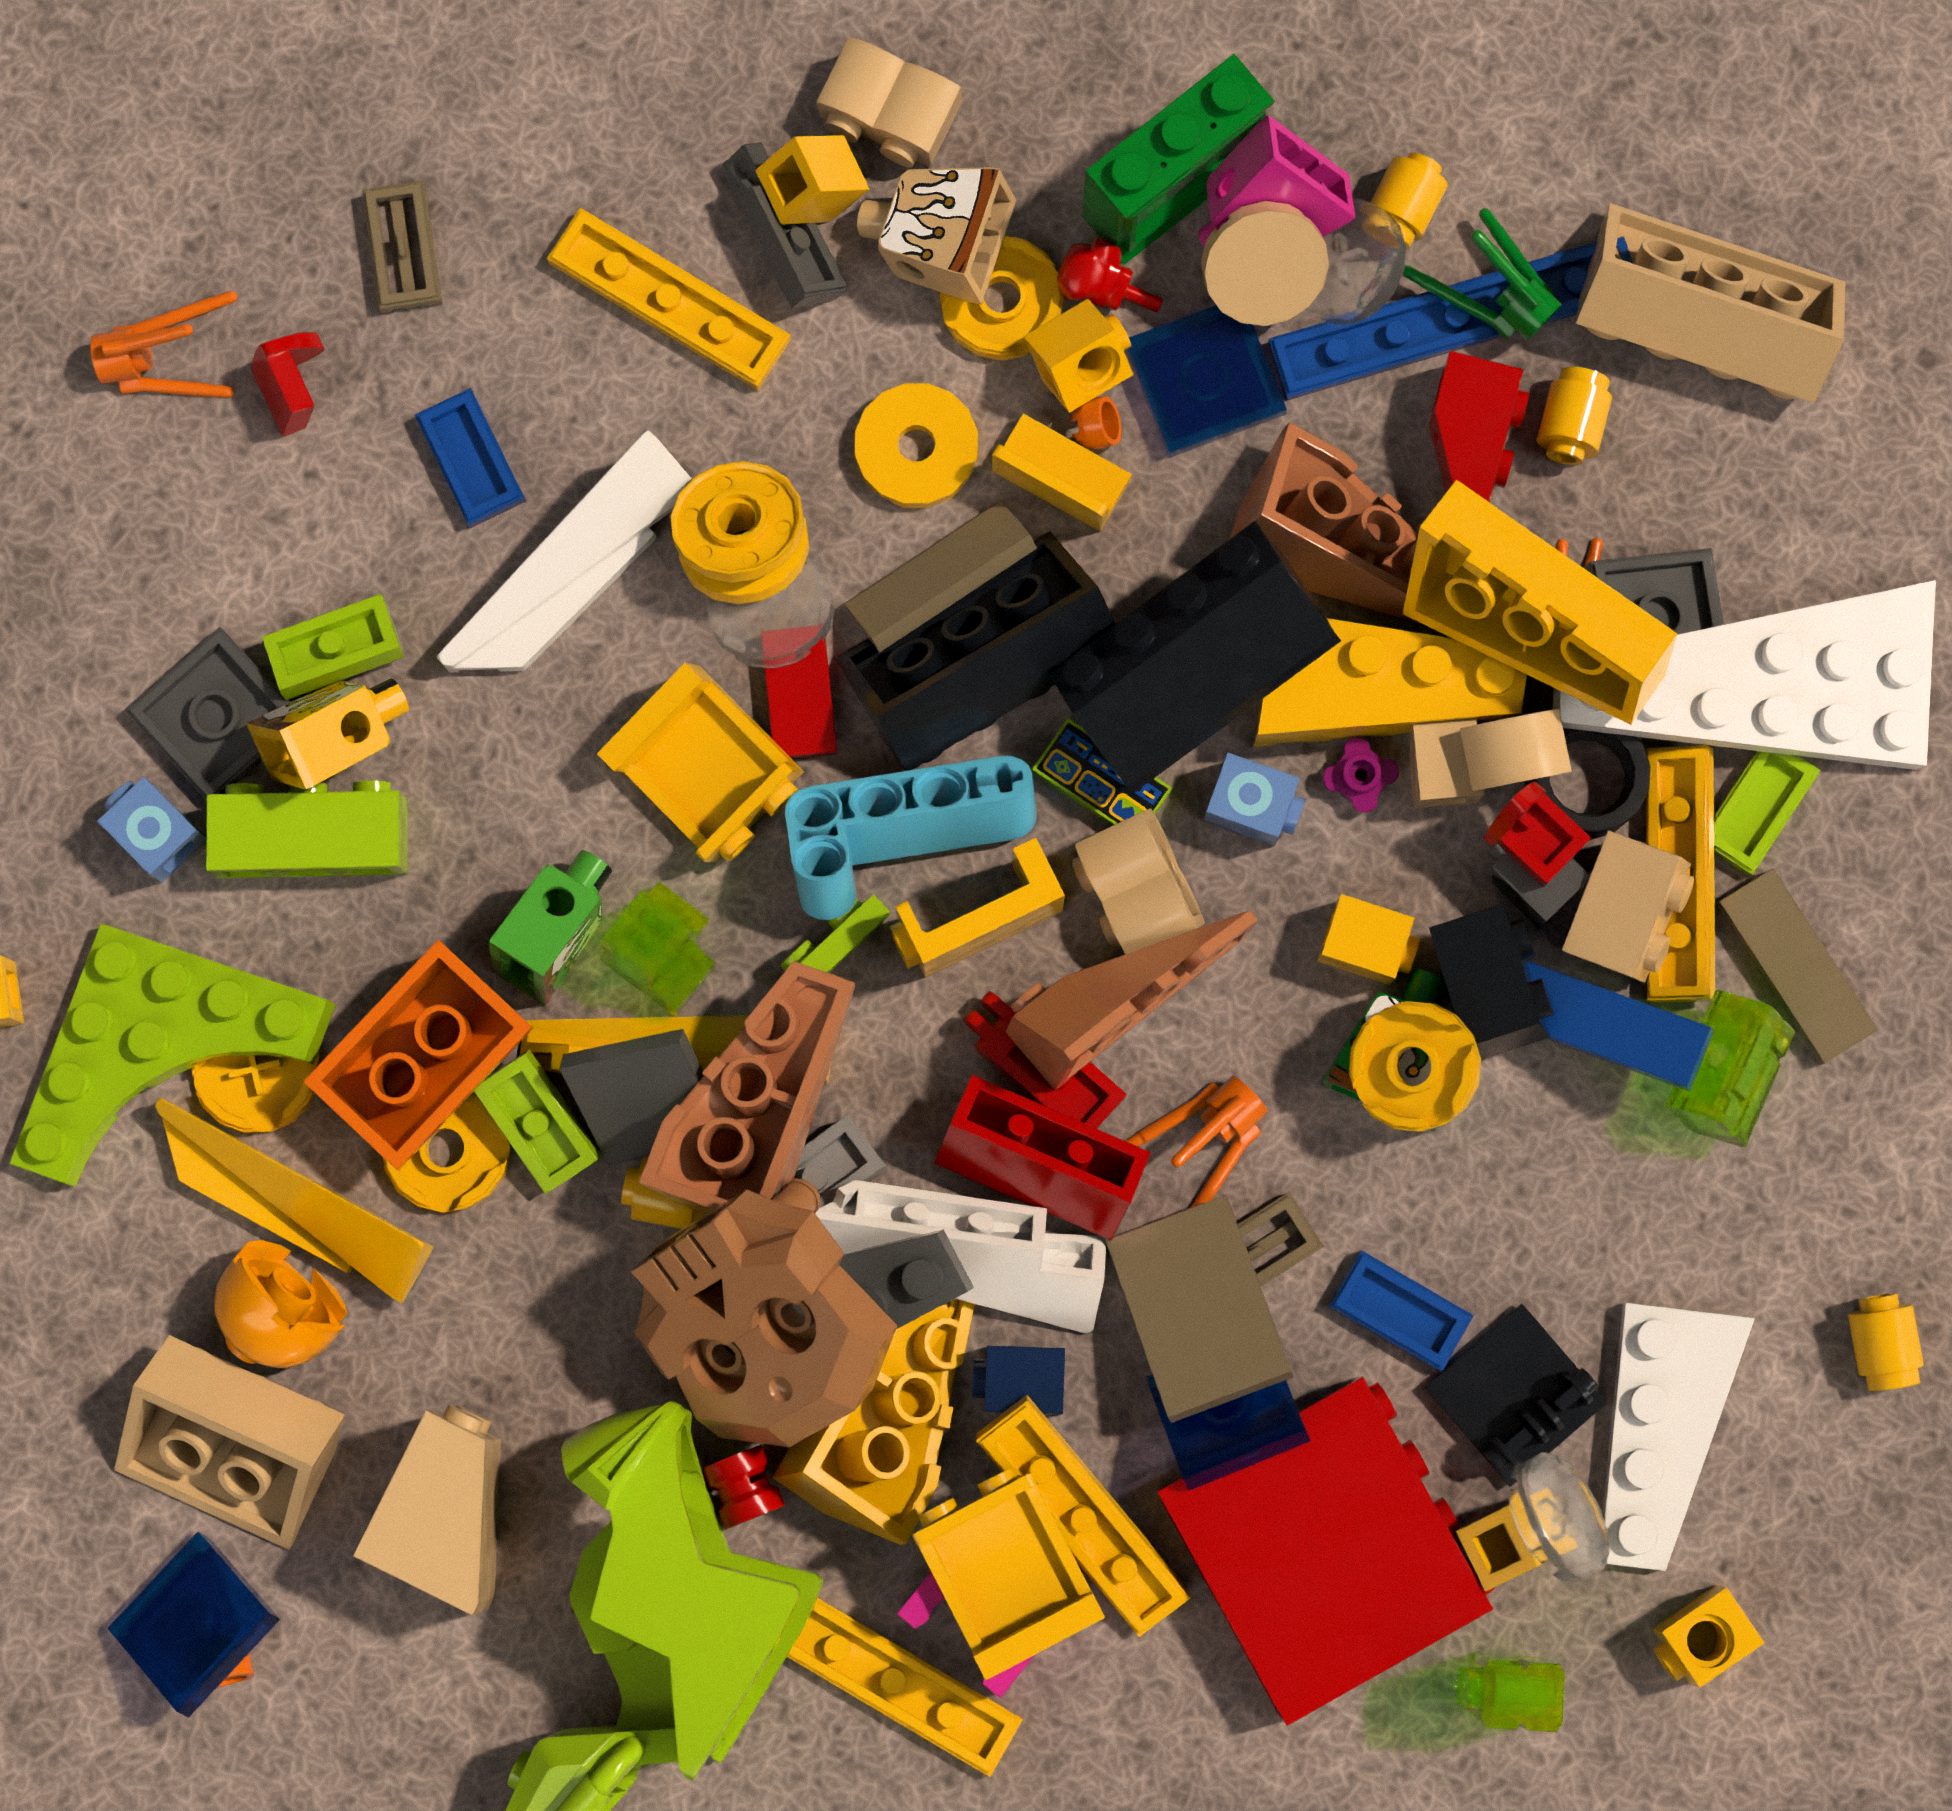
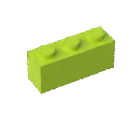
(307, 831)

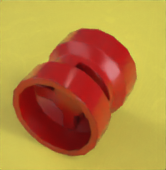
(743, 1487)

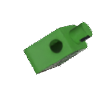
(538, 948)

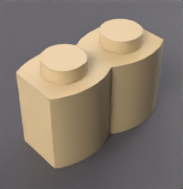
(888, 103)
(1137, 884)

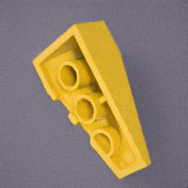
(883, 1457)

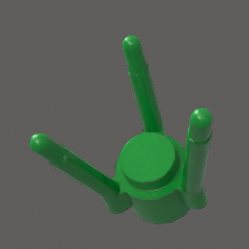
(1525, 302)

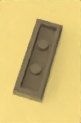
(940, 576)
(1797, 966)

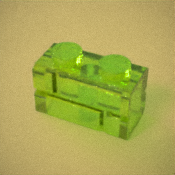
(1734, 1070)
(1512, 1691)

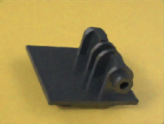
(1516, 1393)

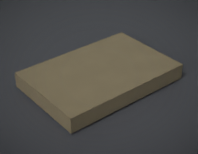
(1199, 1309)

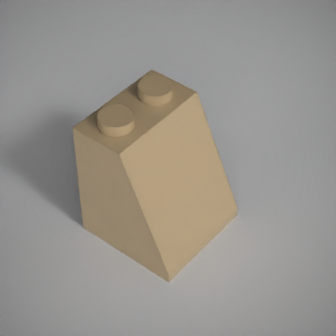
(442, 1512)

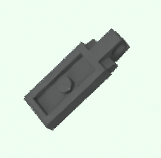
(793, 250)

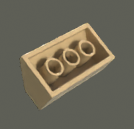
(1713, 305)

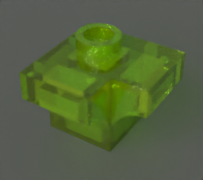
(657, 949)

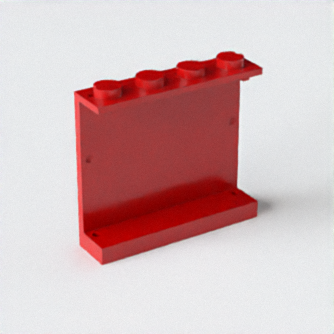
(1330, 1554)

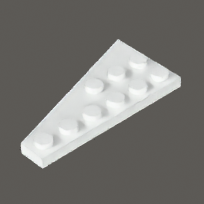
(1802, 682)

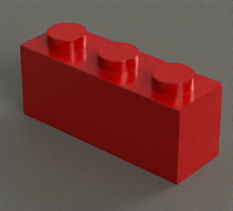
(1042, 1157)

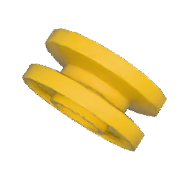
(734, 500)

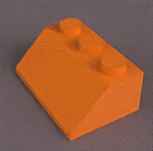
(418, 1054)

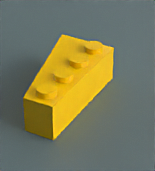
(1533, 607)
(1385, 683)

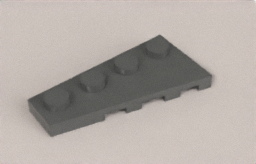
(907, 1275)

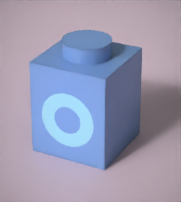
(1254, 800)
(150, 828)

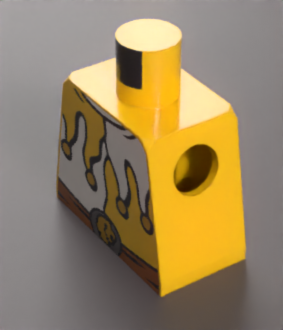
(306, 739)

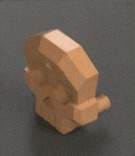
(735, 1286)

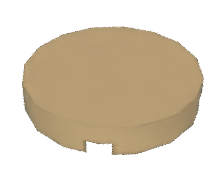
(1265, 263)

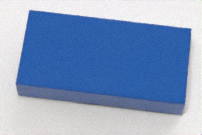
(470, 458)
(1401, 1311)

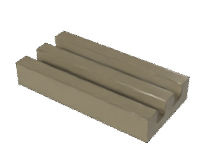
(410, 297)
(1298, 1224)

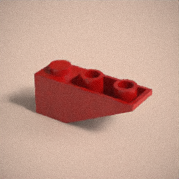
(1472, 421)

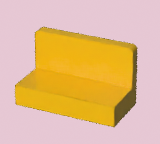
(1060, 472)

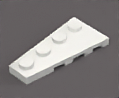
(1664, 1413)

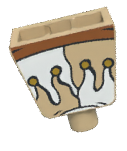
(942, 228)

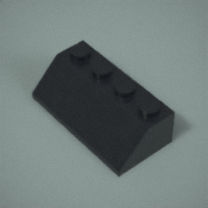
(978, 654)
(1194, 657)

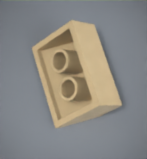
(227, 1441)

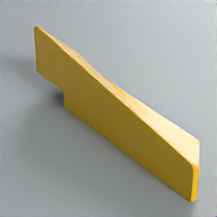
(556, 1037)
(292, 1203)

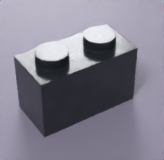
(1491, 980)

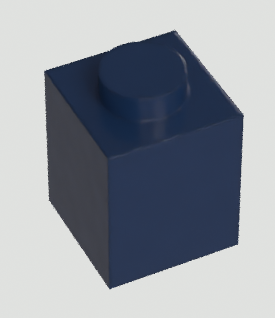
(1020, 1371)

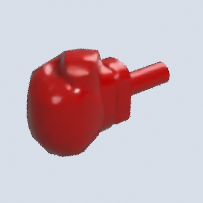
(1096, 275)

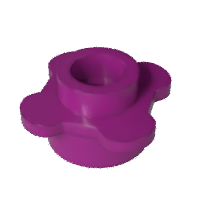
(1342, 775)

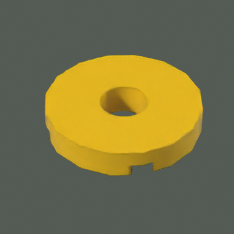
(1002, 334)
(909, 409)
(1452, 1058)
(469, 1179)

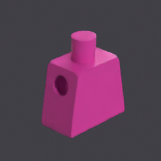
(1281, 169)

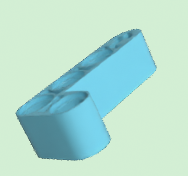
(899, 818)

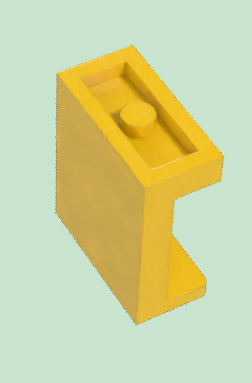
(703, 763)
(988, 925)
(1006, 1572)

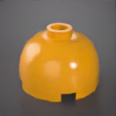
(273, 1311)

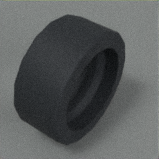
(1636, 782)

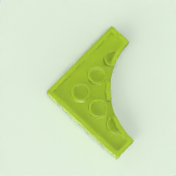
(141, 1020)

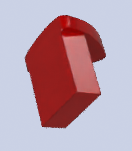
(281, 382)
(1536, 833)

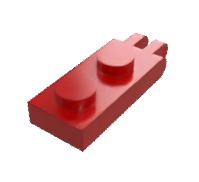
(1084, 1097)

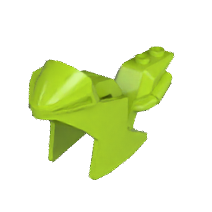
(671, 1609)

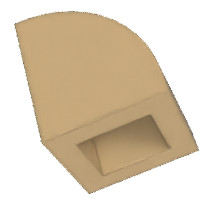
(1515, 749)
(1440, 765)

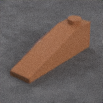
(1331, 523)
(1098, 1005)
(756, 1100)

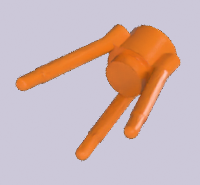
(127, 351)
(1228, 1114)

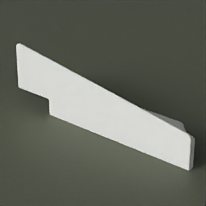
(572, 563)
(998, 1243)

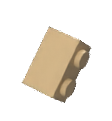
(1629, 907)

